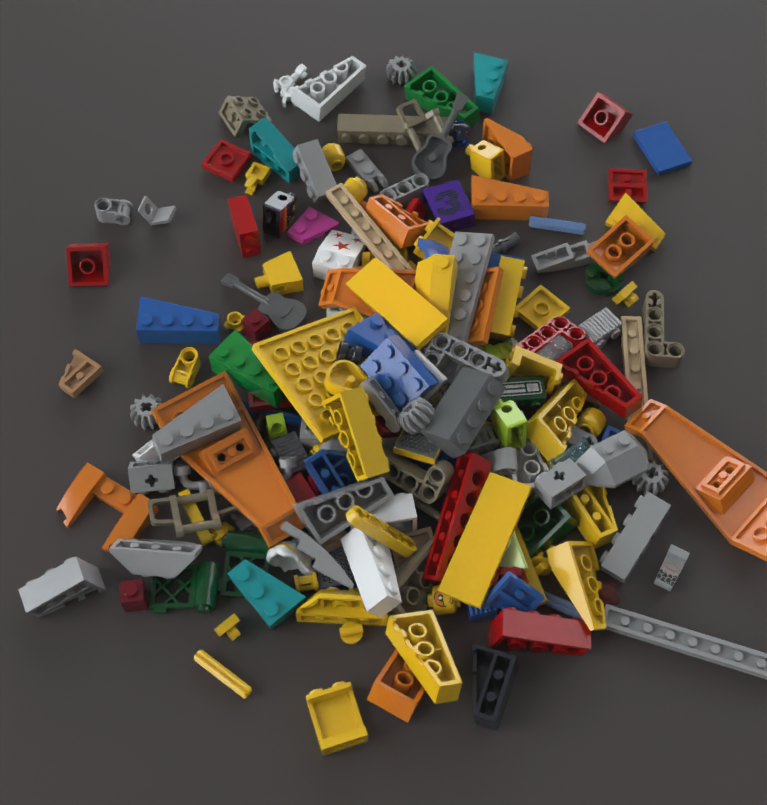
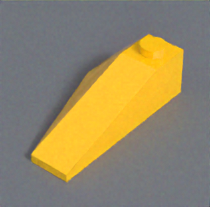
(436, 282)
(575, 568)

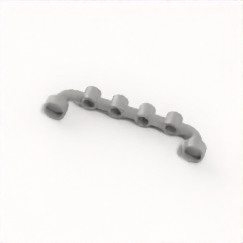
(183, 470)

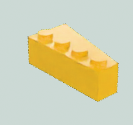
(507, 298)
(554, 420)
(358, 432)
(426, 653)

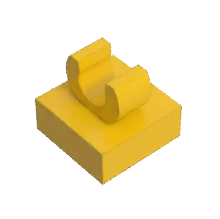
(626, 295)
(228, 627)

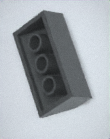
(463, 411)

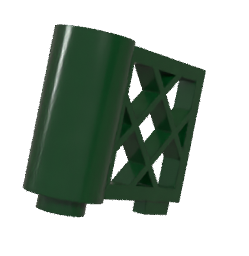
(243, 546)
(202, 590)

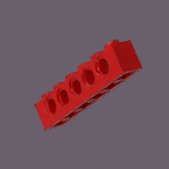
(462, 495)

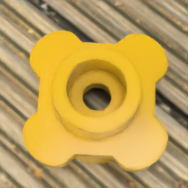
(234, 317)

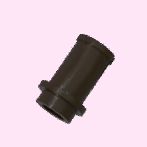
(260, 423)

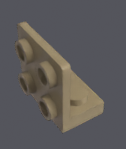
(240, 111)

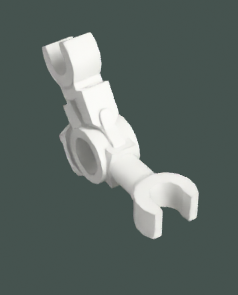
(287, 82)

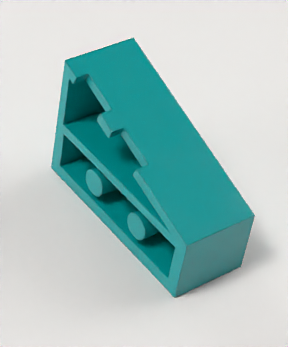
(488, 80)
(273, 150)
(265, 593)

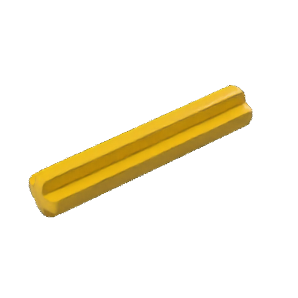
(222, 674)

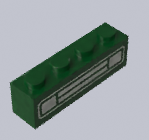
(525, 391)

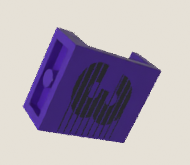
(450, 205)

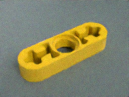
(195, 517)

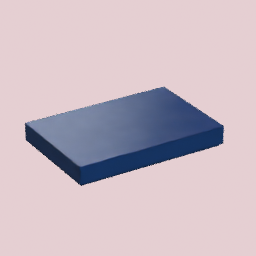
(662, 148)

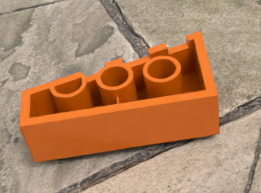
(506, 201)

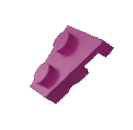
(311, 225)

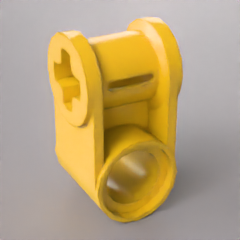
(183, 370)

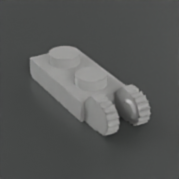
(366, 170)
(383, 404)

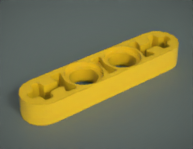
(381, 531)

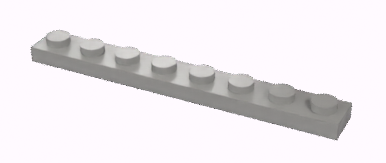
(686, 641)

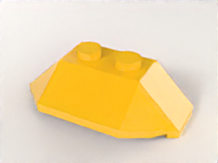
(338, 607)

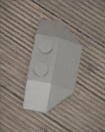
(614, 461)
(155, 556)

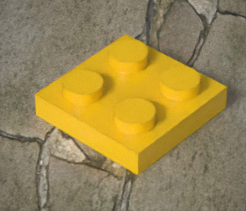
(541, 307)

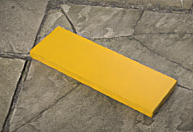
(398, 303)
(484, 540)

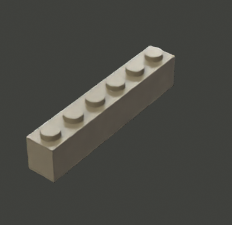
(381, 129)

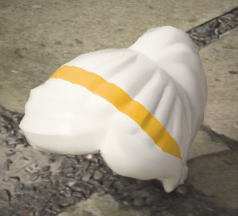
(289, 557)

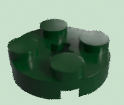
(597, 286)

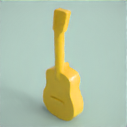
(343, 376)

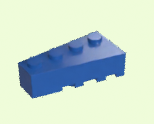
(176, 324)

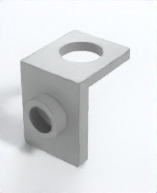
(157, 215)

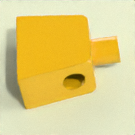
(487, 160)
(281, 275)

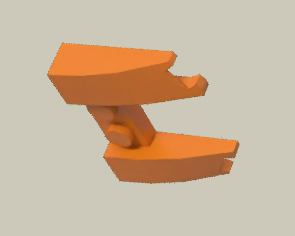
(92, 483)

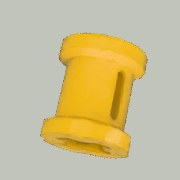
(306, 582)

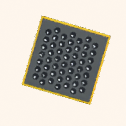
(417, 447)

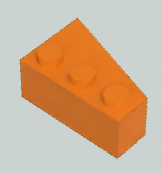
(394, 221)

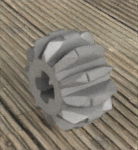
(401, 70)
(141, 412)
(416, 415)
(655, 483)

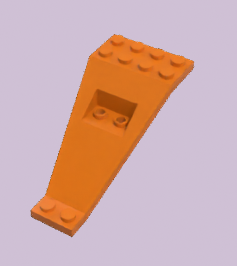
(337, 294)
(703, 464)
(244, 477)

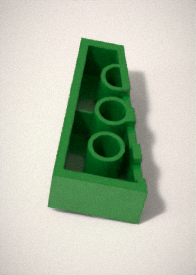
(436, 91)
(245, 369)

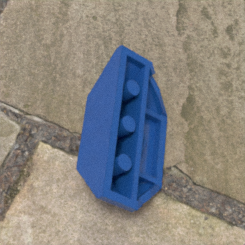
(330, 470)

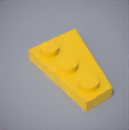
(628, 207)

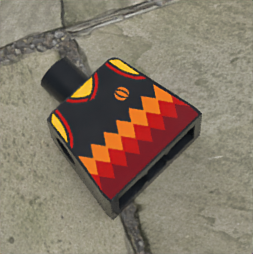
(278, 213)

